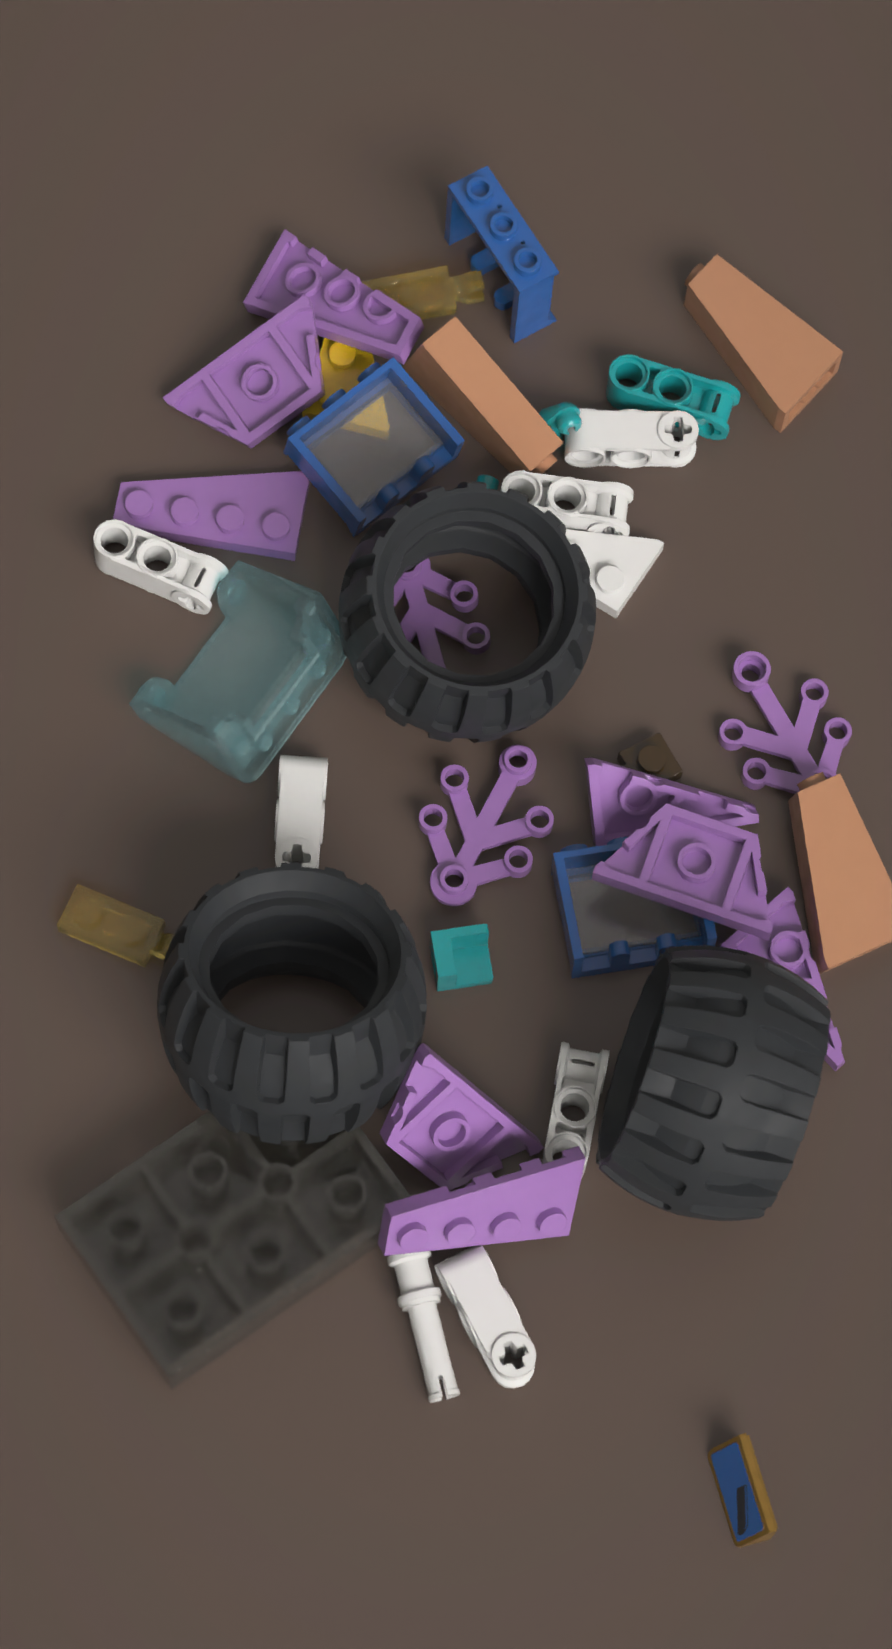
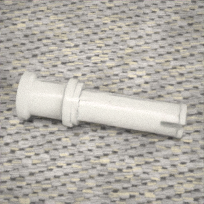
(420, 1300)

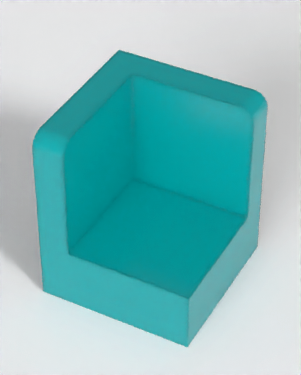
(461, 957)

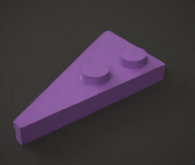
(626, 799)
(790, 949)

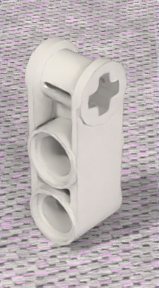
(631, 439)
(590, 499)
(187, 579)
(300, 809)
(578, 1083)
(488, 1314)

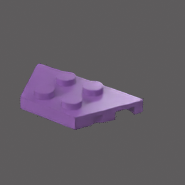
(258, 379)
(694, 868)
(450, 1124)

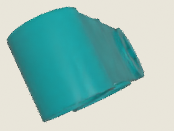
(696, 393)

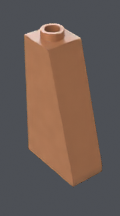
(761, 340)
(483, 399)
(840, 874)

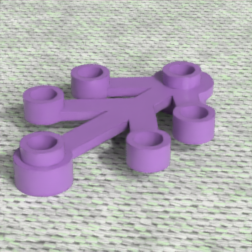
(425, 618)
(788, 740)
(481, 831)

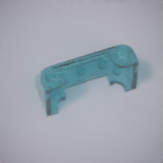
(250, 676)

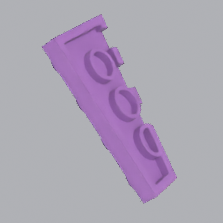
(341, 303)
(228, 512)
(489, 1210)

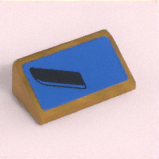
(742, 1491)

